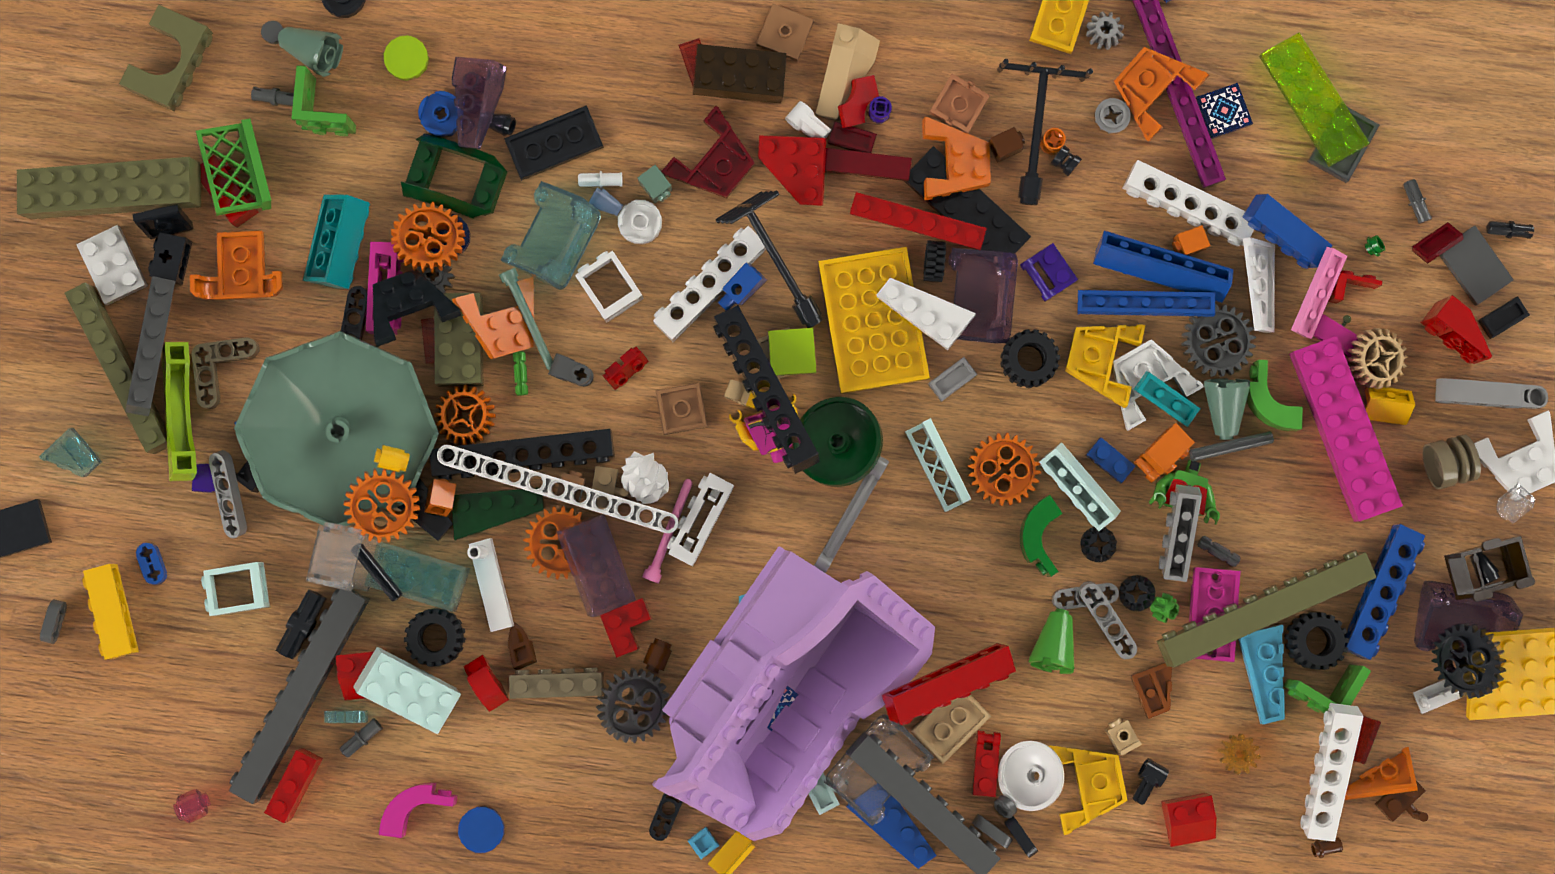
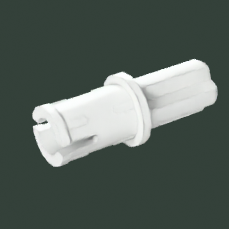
(599, 179)

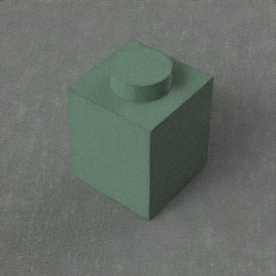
(655, 184)

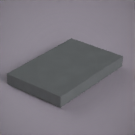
(1344, 169)
(1476, 266)

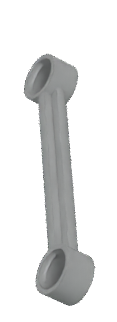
(850, 515)

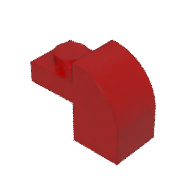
(485, 684)

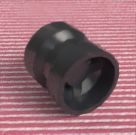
(1071, 162)

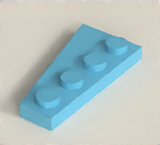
(1265, 670)

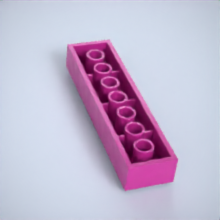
(1345, 429)

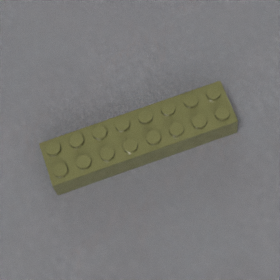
(108, 188)

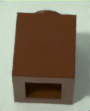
(1006, 144)

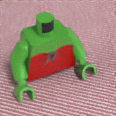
(1188, 478)

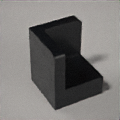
(246, 478)

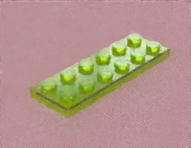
(1314, 99)

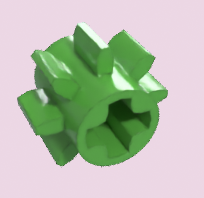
(1164, 608)

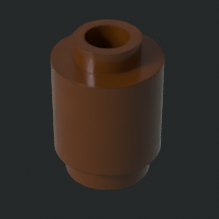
(657, 655)

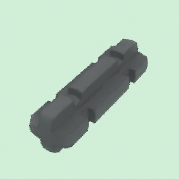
(1219, 551)

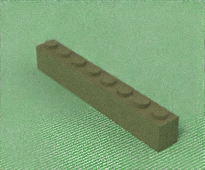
(115, 362)

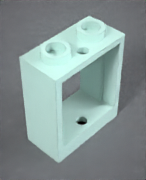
(259, 588)

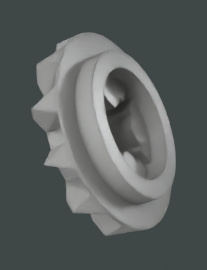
(1116, 106)

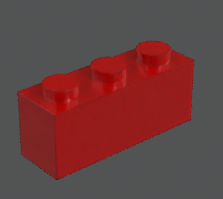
(236, 218)
(293, 785)

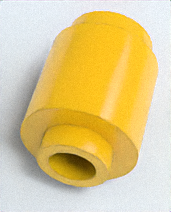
(391, 458)

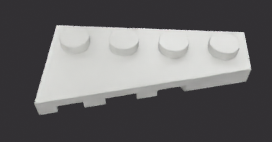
(927, 312)

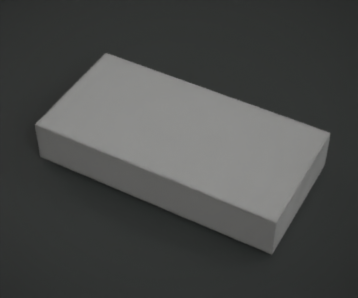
(952, 379)

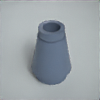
(605, 202)

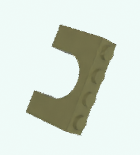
(169, 88)

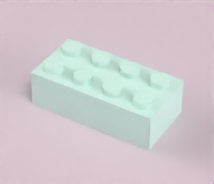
(407, 690)

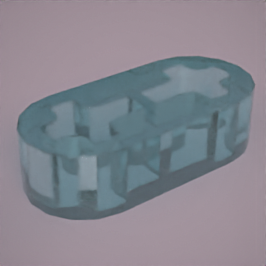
(346, 716)

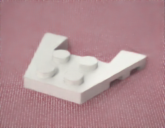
(1150, 358)
(1530, 465)

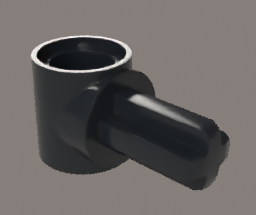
(1152, 776)

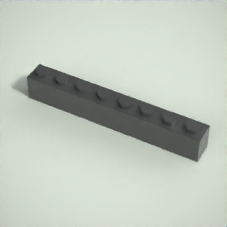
(919, 801)

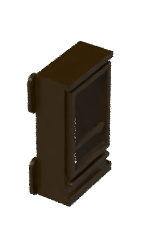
(1514, 561)

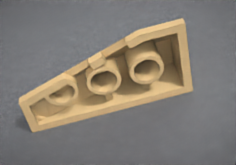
(849, 59)

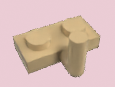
(605, 481)

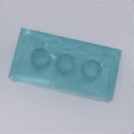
(421, 576)

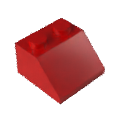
(348, 671)
(1190, 819)

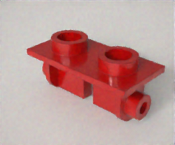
(633, 362)

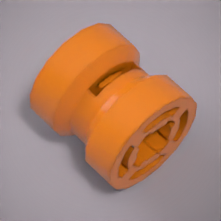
(1056, 138)

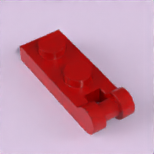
(986, 764)

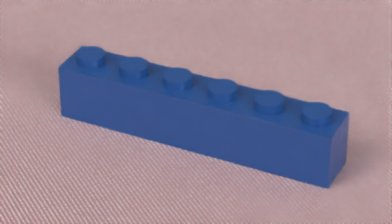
(1162, 266)

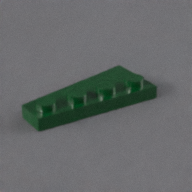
(487, 510)

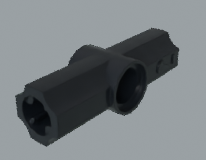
(301, 624)

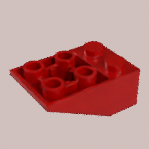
(1458, 329)

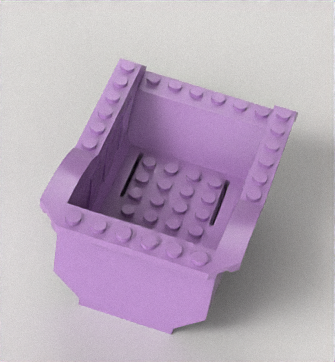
(799, 631)

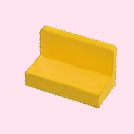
(1389, 405)
(731, 854)

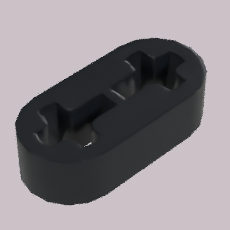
(1021, 837)

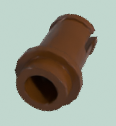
(1322, 848)

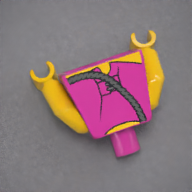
(756, 436)

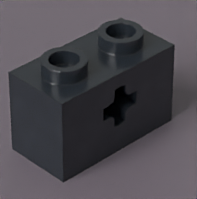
(167, 246)

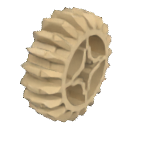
(1368, 350)

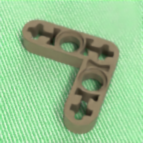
(213, 358)

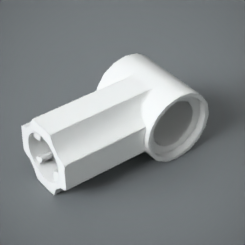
(803, 119)

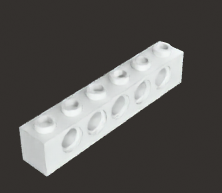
(1182, 191)
(674, 328)
(1326, 825)

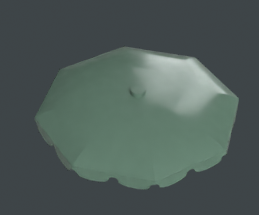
(323, 416)

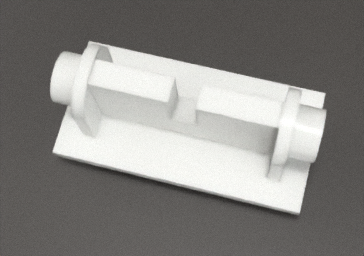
(1434, 696)

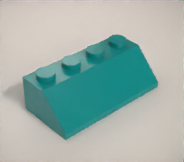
(336, 241)

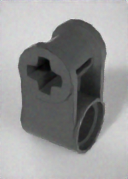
(568, 369)

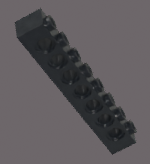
(734, 321)
(602, 454)

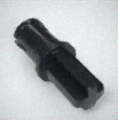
(1510, 229)

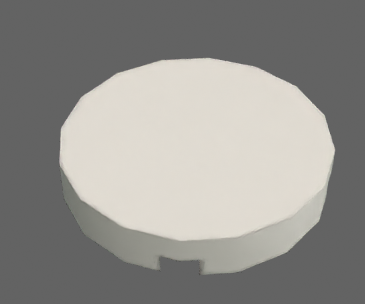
(640, 222)

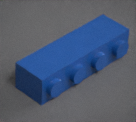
(1286, 231)

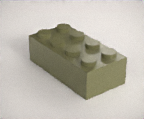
(458, 350)

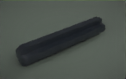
(379, 574)

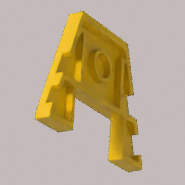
(1093, 356)
(1098, 783)

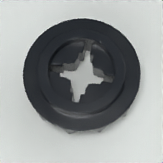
(1092, 553)
(1144, 601)

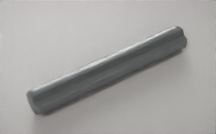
(1231, 446)

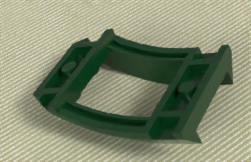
(424, 167)

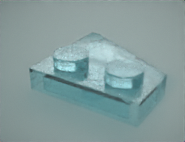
(72, 454)

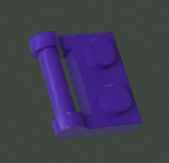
(1055, 269)

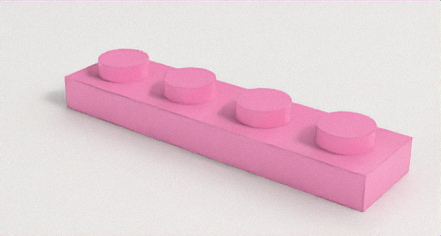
(1319, 293)

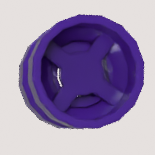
(876, 112)

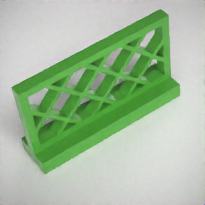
(252, 160)

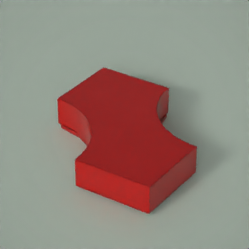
(862, 93)

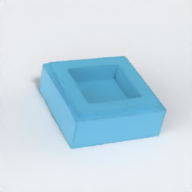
(703, 842)

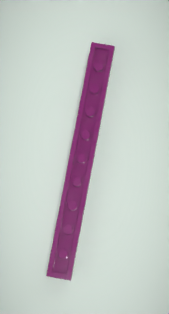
(1181, 96)

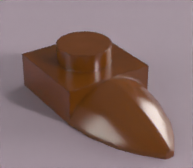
(520, 648)

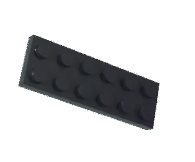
(971, 206)

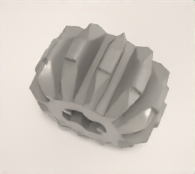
(1100, 37)

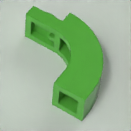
(1265, 407)

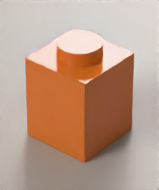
(1191, 241)
(440, 497)

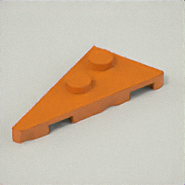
(1389, 777)

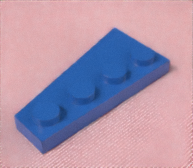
(901, 833)

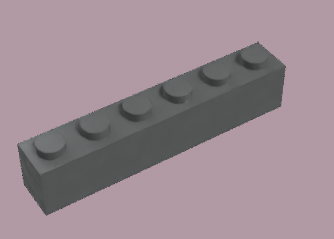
(150, 346)

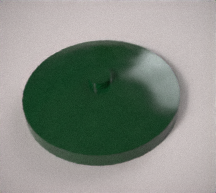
(845, 439)

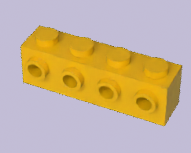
(110, 611)

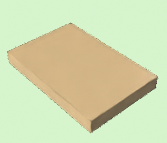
(950, 726)

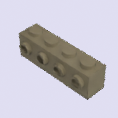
(550, 684)

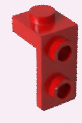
(1348, 277)

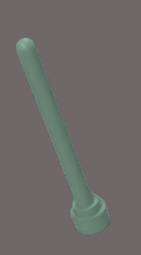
(510, 279)

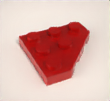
(797, 165)

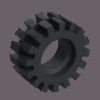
(934, 261)

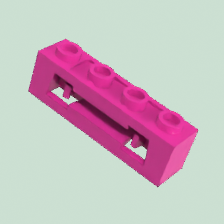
(385, 251)

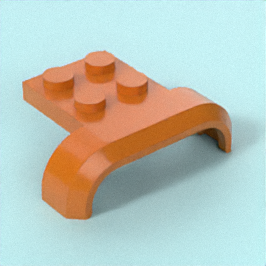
(239, 270)

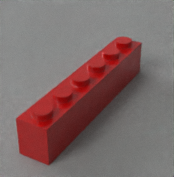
(918, 221)
(949, 683)

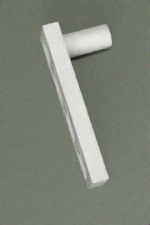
(491, 584)

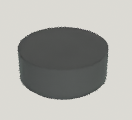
(270, 31)
(1005, 807)

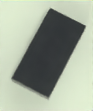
(1503, 317)

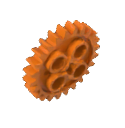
(436, 221)
(1016, 485)
(365, 518)
(560, 520)

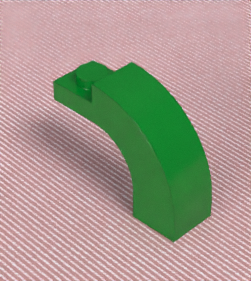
(1031, 534)

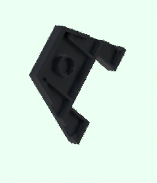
(404, 296)

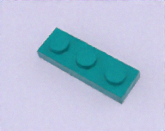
(1166, 398)

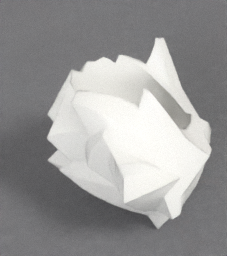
(644, 478)

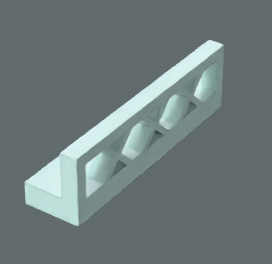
(945, 461)

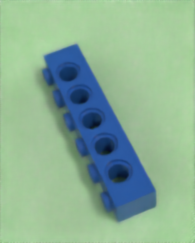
(1371, 597)

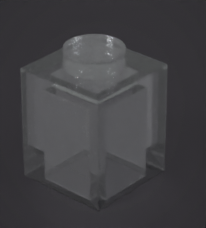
(1515, 503)

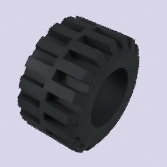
(1039, 342)
(1334, 640)
(415, 641)

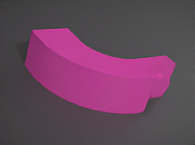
(397, 812)

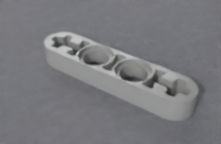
(224, 494)
(1107, 620)

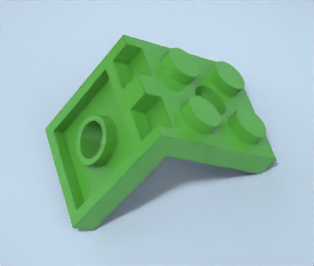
(313, 121)
(1344, 692)

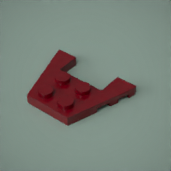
(721, 166)

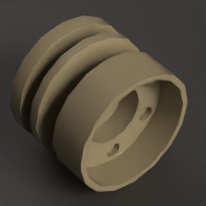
(1451, 461)

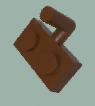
(1395, 804)

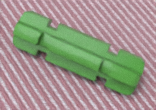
(520, 373)

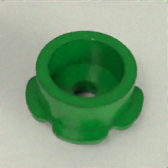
(1374, 245)

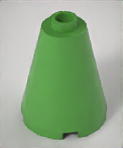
(1055, 644)

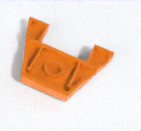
(1147, 79)
(965, 160)
(503, 330)

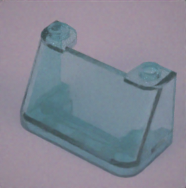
(555, 236)

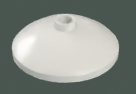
(1017, 775)

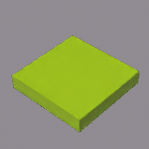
(792, 351)

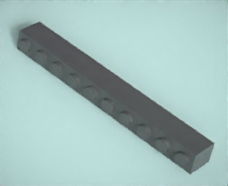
(298, 695)

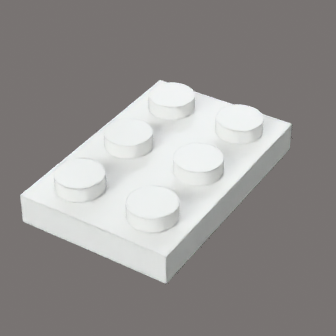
(112, 265)

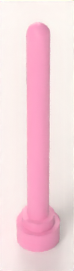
(653, 571)

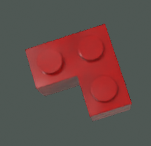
(619, 624)

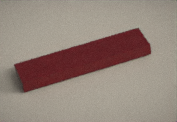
(868, 164)

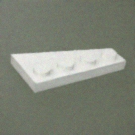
(1261, 281)

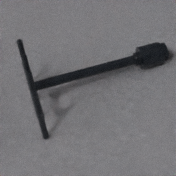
(1031, 184)
(804, 305)

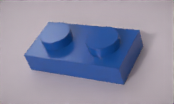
(1110, 460)

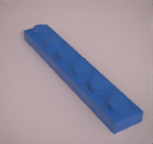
(1146, 303)

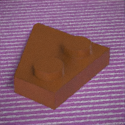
(1154, 689)

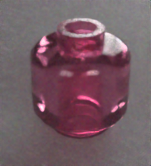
(192, 806)

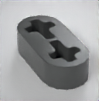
(53, 621)
(992, 831)

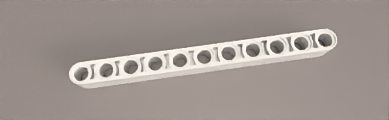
(547, 488)

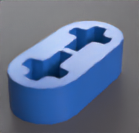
(146, 565)

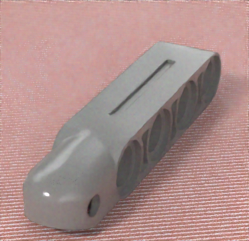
(1490, 394)

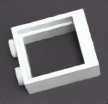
(620, 305)

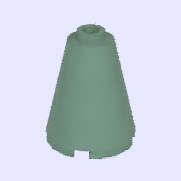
(313, 48)
(1226, 404)

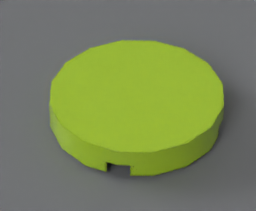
(406, 58)

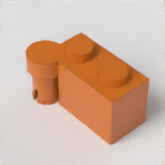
(1164, 452)

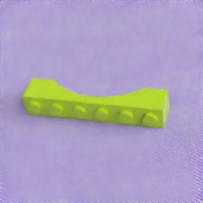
(177, 411)

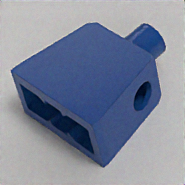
(750, 281)

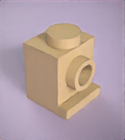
(1113, 732)

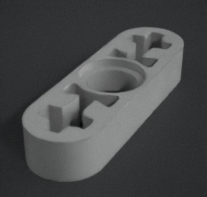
(1069, 604)

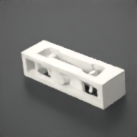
(686, 523)

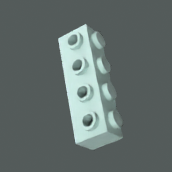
(1080, 487)

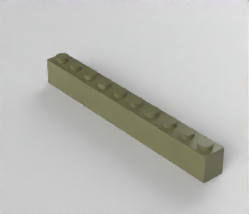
(1265, 609)

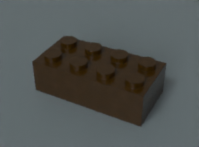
(739, 73)

